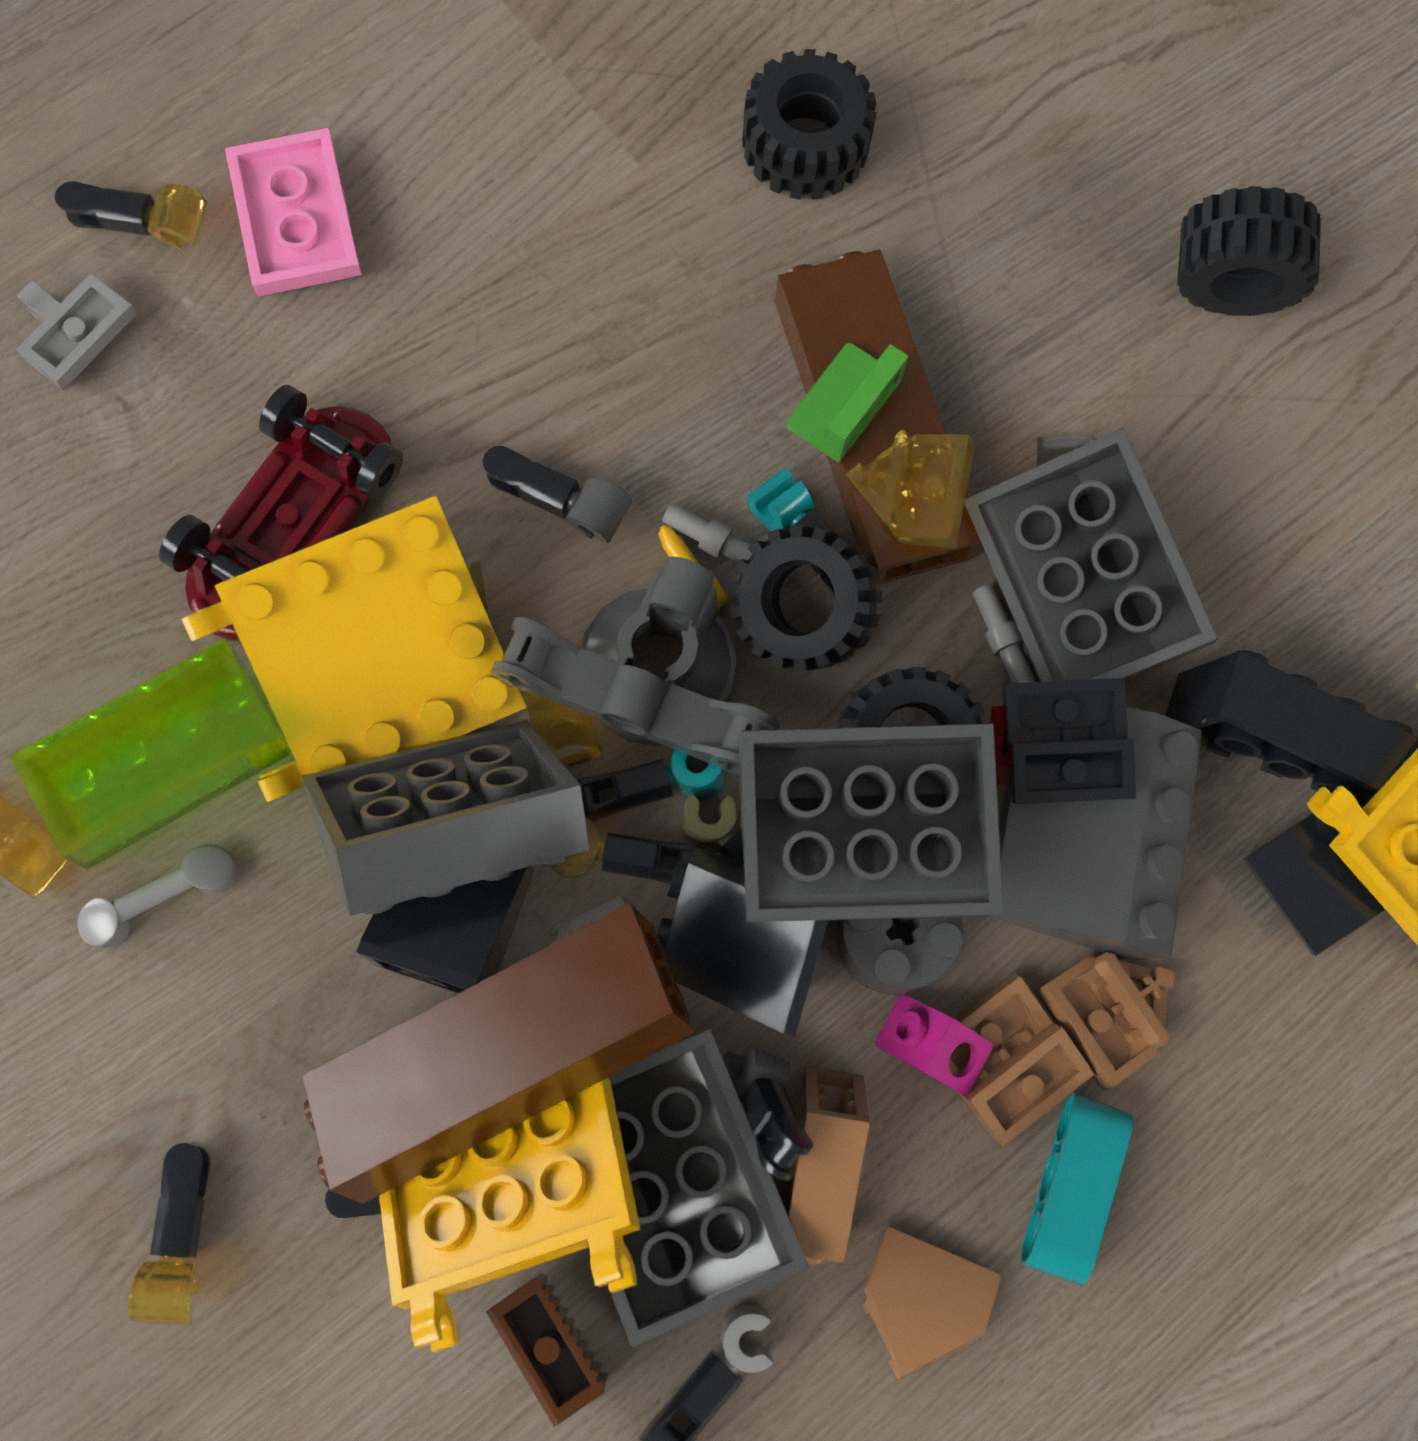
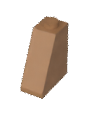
(827, 1178)

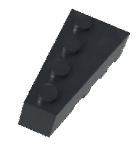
(1290, 725)

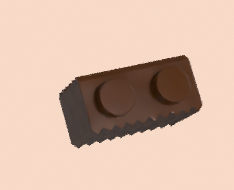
(548, 1349)

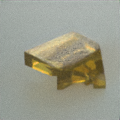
(919, 486)

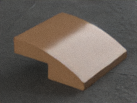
(1029, 1064)

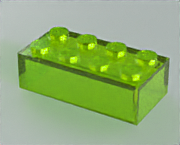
(151, 755)

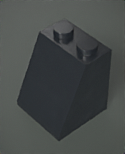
(448, 937)
(742, 965)

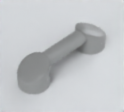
(108, 923)

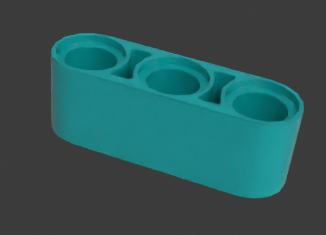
(1077, 1189)

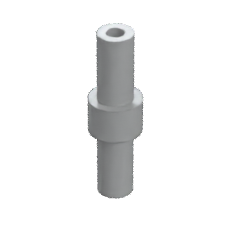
(712, 537)
(1003, 635)

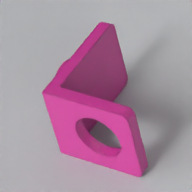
(927, 1039)

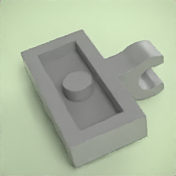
(72, 330)

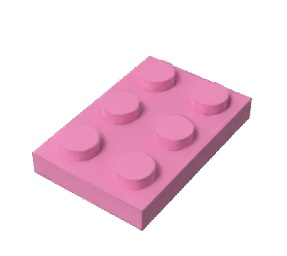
(292, 212)

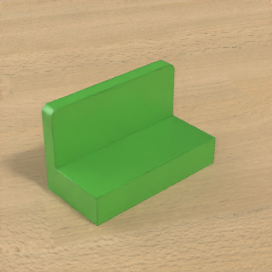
(847, 399)

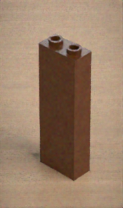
(858, 305)
(494, 1055)

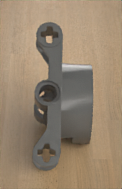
(599, 678)

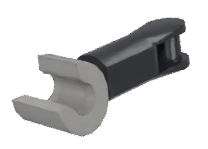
(715, 1377)

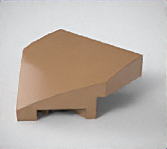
(1111, 1013)
(926, 1300)

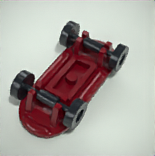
(299, 495)

